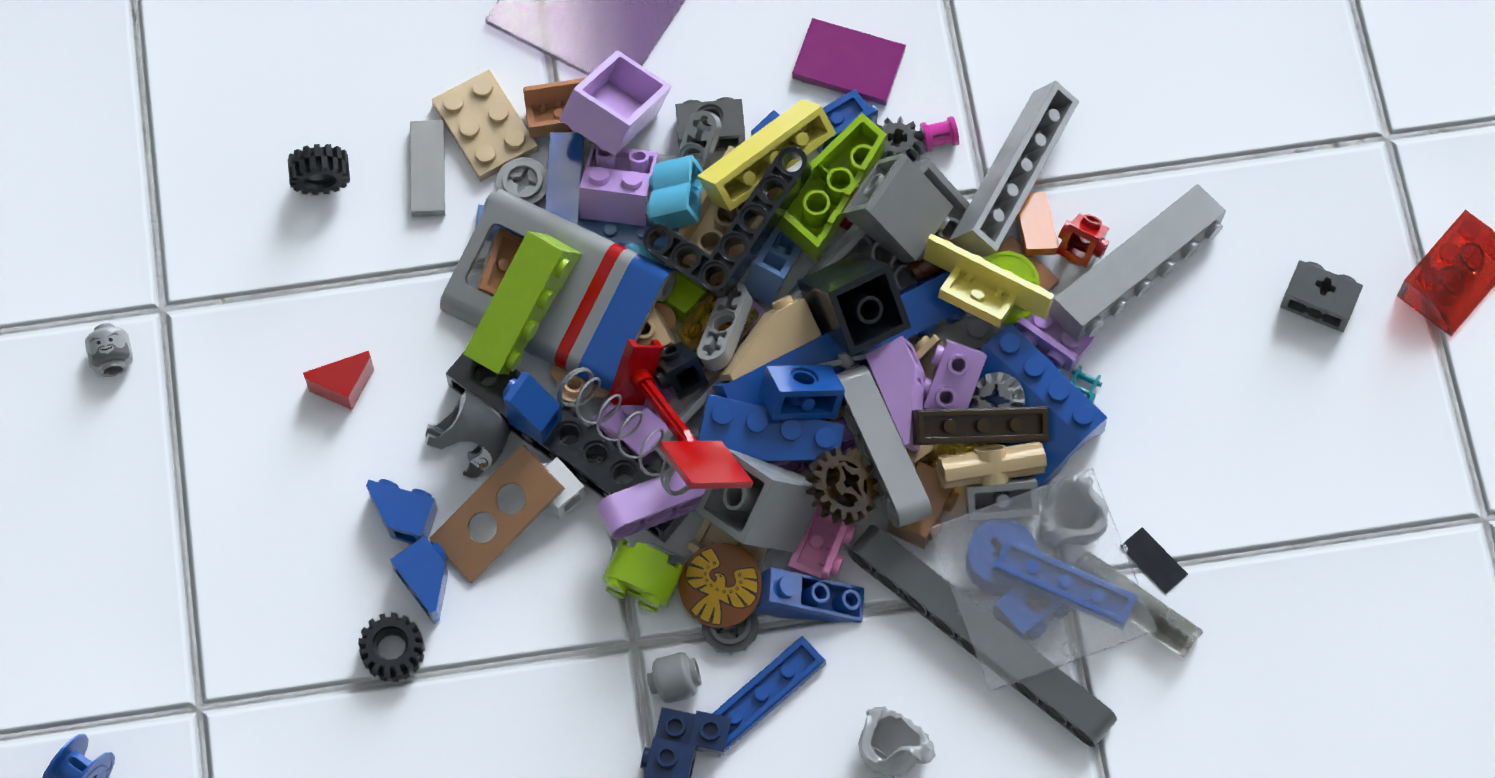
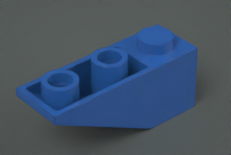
(809, 597)

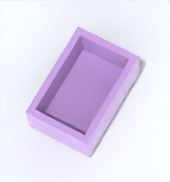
(615, 103)

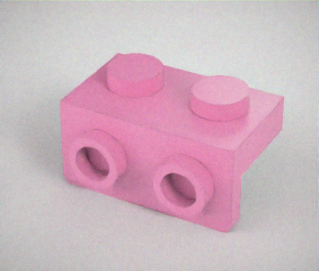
(821, 547)

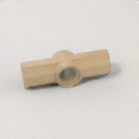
(991, 465)

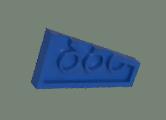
(753, 432)

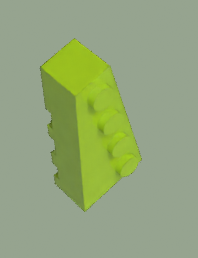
(831, 186)
(521, 301)

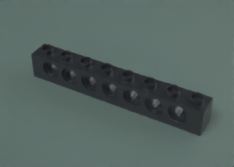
(600, 478)

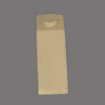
(774, 335)

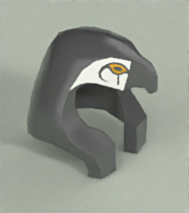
(472, 422)

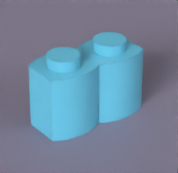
(675, 192)

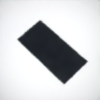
(1154, 560)

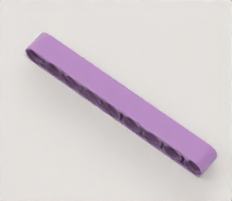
(651, 505)

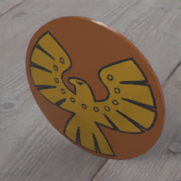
(720, 585)

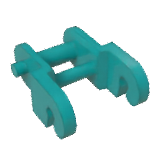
(1094, 381)

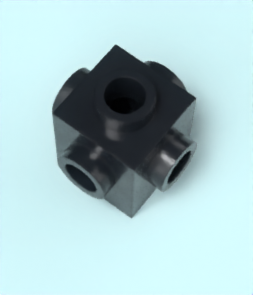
(680, 371)

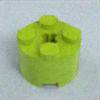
(642, 575)

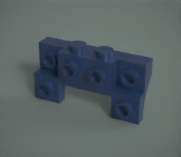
(678, 739)

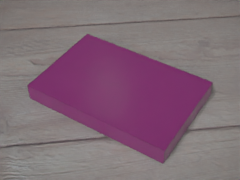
(848, 60)

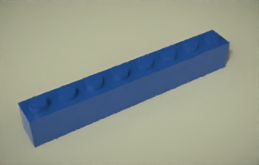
(923, 311)

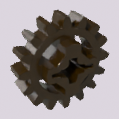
(842, 486)

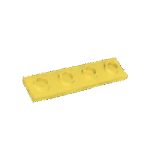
(982, 286)

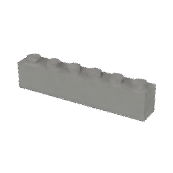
(1015, 170)
(1137, 263)

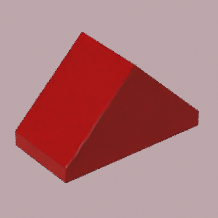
(341, 380)

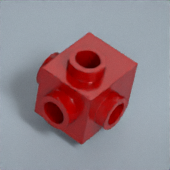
(1083, 239)

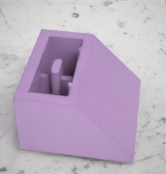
(617, 186)

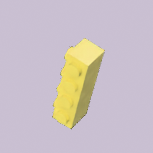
(738, 173)

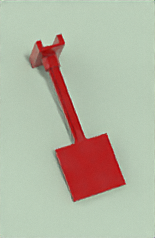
(697, 462)

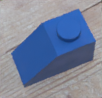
(424, 575)

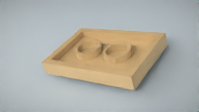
(484, 124)

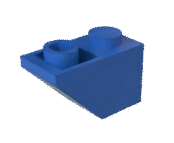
(531, 408)
(403, 512)

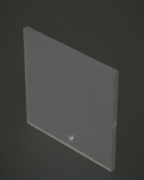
(1042, 579)

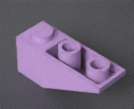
(901, 384)

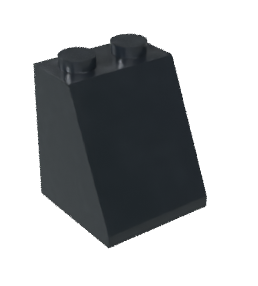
(856, 302)

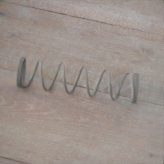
(665, 484)

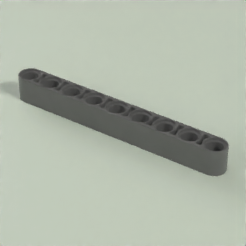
(934, 600)

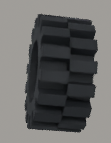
(318, 169)
(391, 667)

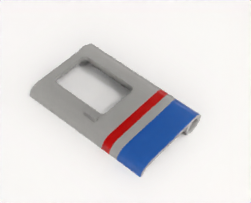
(595, 309)

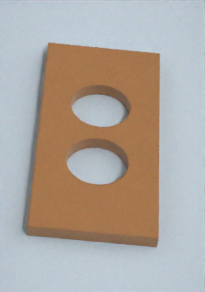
(540, 491)

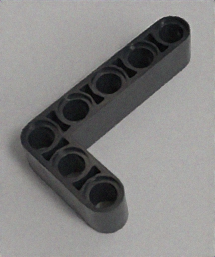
(737, 232)

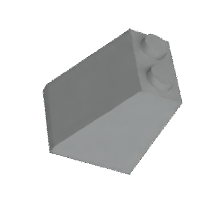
(899, 208)
(767, 514)

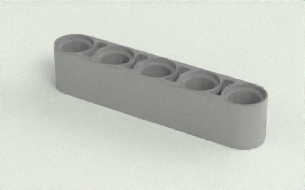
(882, 448)

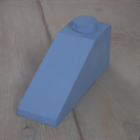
(772, 267)

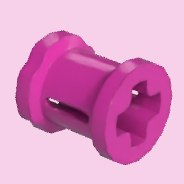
(940, 133)

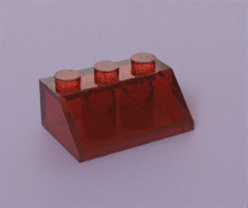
(1453, 274)

